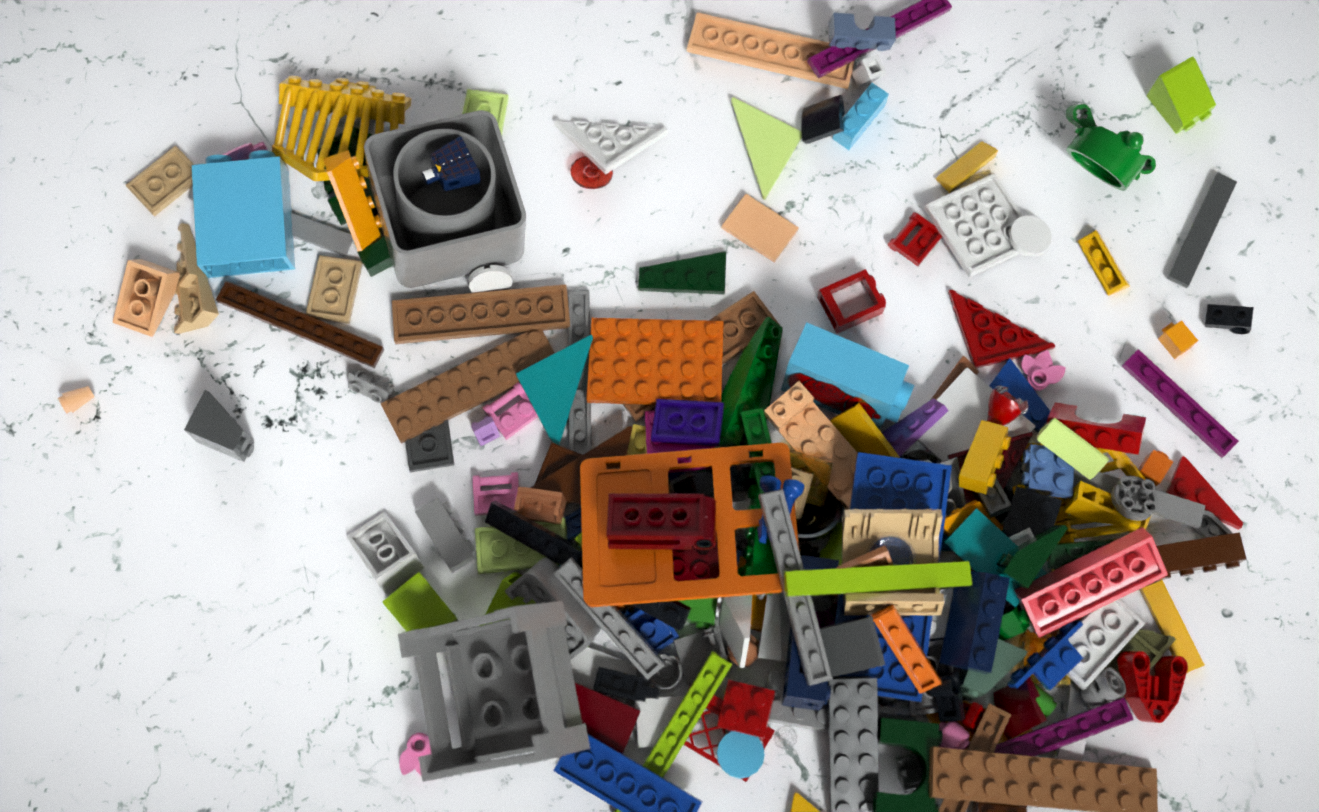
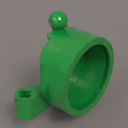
(1106, 154)

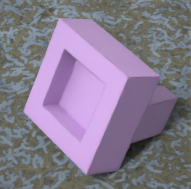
(485, 430)

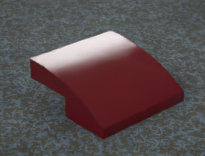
(1021, 705)

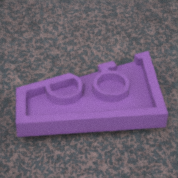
(913, 426)

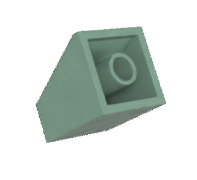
(977, 684)

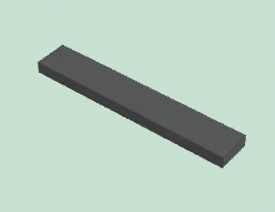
(1202, 230)

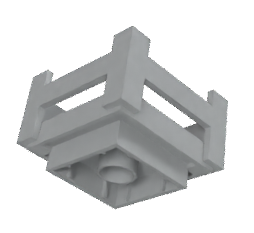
(507, 686)

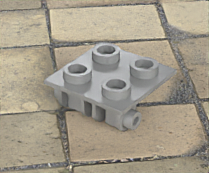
(696, 649)

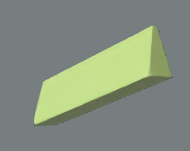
(1072, 448)

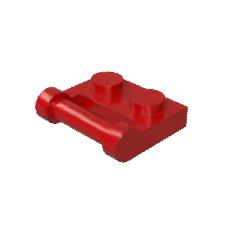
(921, 243)

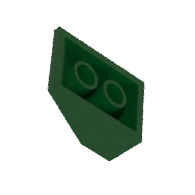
(1027, 559)

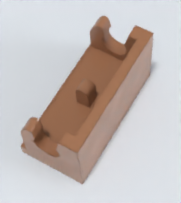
(540, 505)

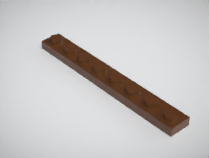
(300, 324)

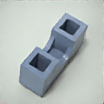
(845, 33)

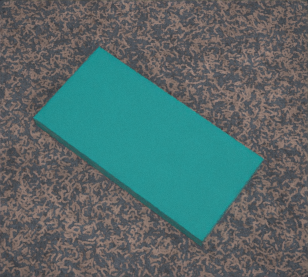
(982, 545)

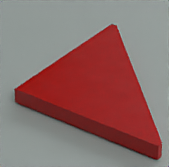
(991, 336)

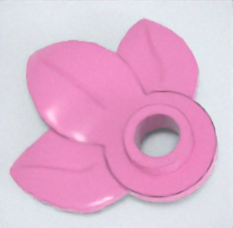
(1042, 368)
(409, 758)

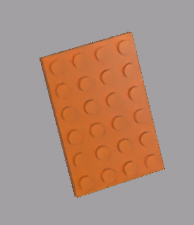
(654, 360)

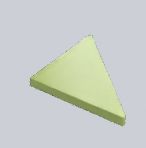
(767, 143)

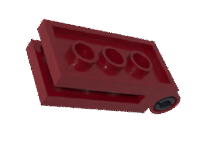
(661, 521)

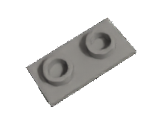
(362, 383)

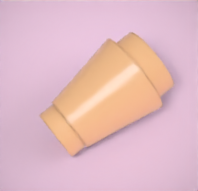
(75, 399)

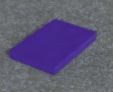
(687, 422)

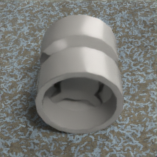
(1104, 688)

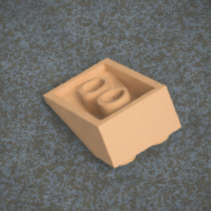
(145, 296)

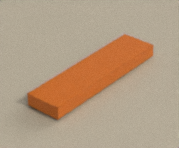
(906, 649)

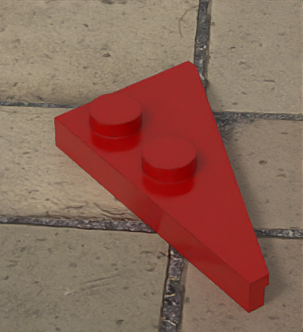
(1191, 485)

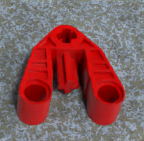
(1147, 695)

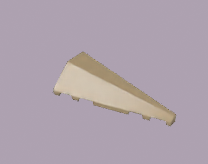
(196, 301)

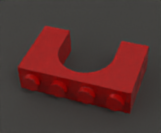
(1120, 436)

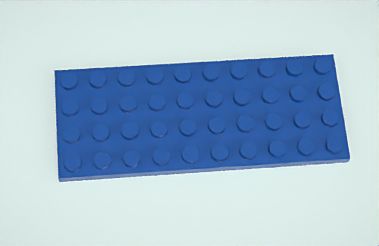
(897, 485)

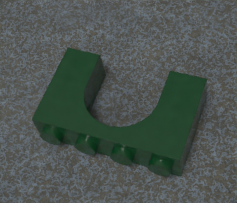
(375, 256)
(917, 738)

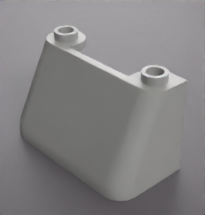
(544, 587)

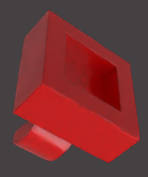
(973, 715)

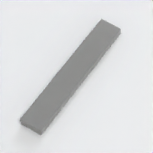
(612, 623)

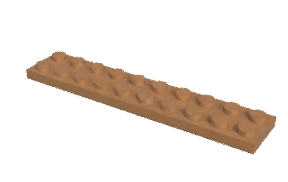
(1041, 782)

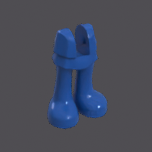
(792, 490)

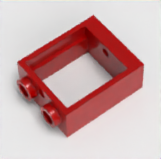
(832, 310)

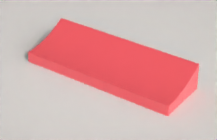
(1091, 582)

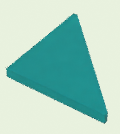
(553, 386)

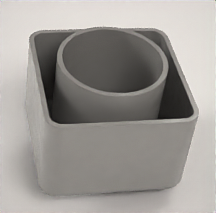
(439, 231)

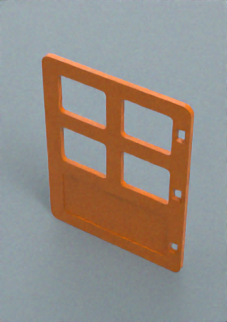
(648, 574)

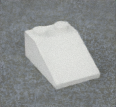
(385, 552)
(735, 624)

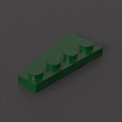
(691, 275)

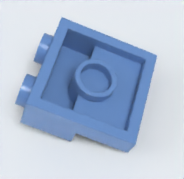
(1047, 473)

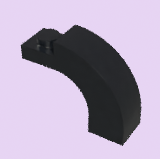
(703, 482)

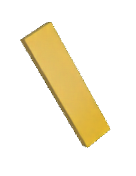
(1171, 623)

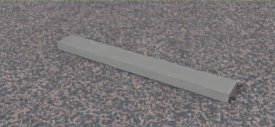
(317, 234)
(580, 414)
(1168, 506)
(799, 607)

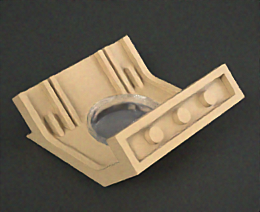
(910, 539)

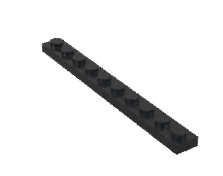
(560, 550)

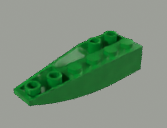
(750, 382)

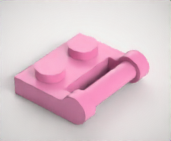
(515, 417)
(483, 499)

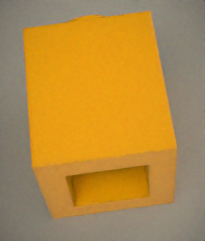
(1177, 339)

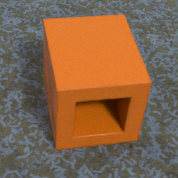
(1155, 466)

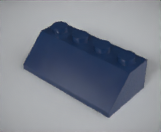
(975, 623)

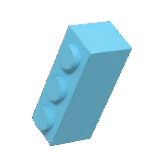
(861, 115)

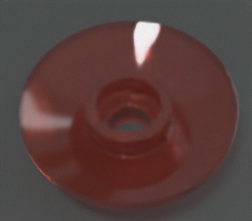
(588, 175)

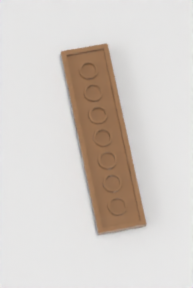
(480, 314)
(739, 327)
(464, 385)

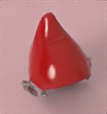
(1004, 407)

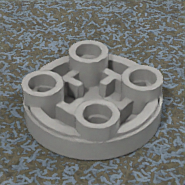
(1134, 497)

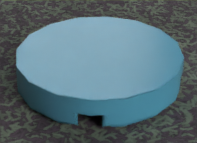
(740, 754)

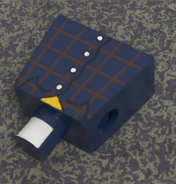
(452, 166)

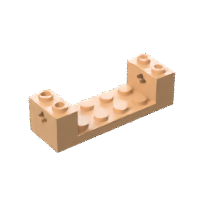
(813, 434)

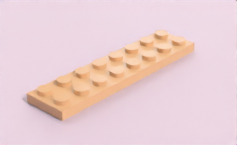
(762, 49)

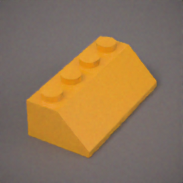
(352, 198)

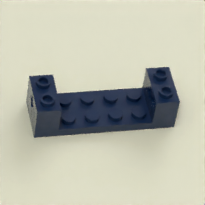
(795, 688)

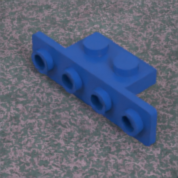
(1052, 661)

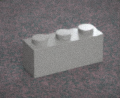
(446, 534)

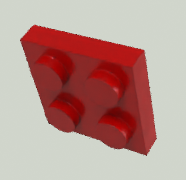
(746, 709)

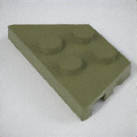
(1147, 641)

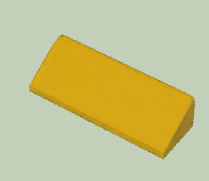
(966, 166)
(1103, 263)

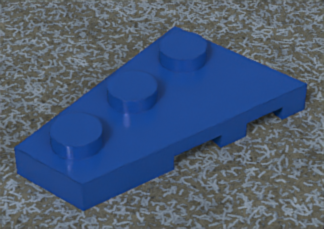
(1020, 388)

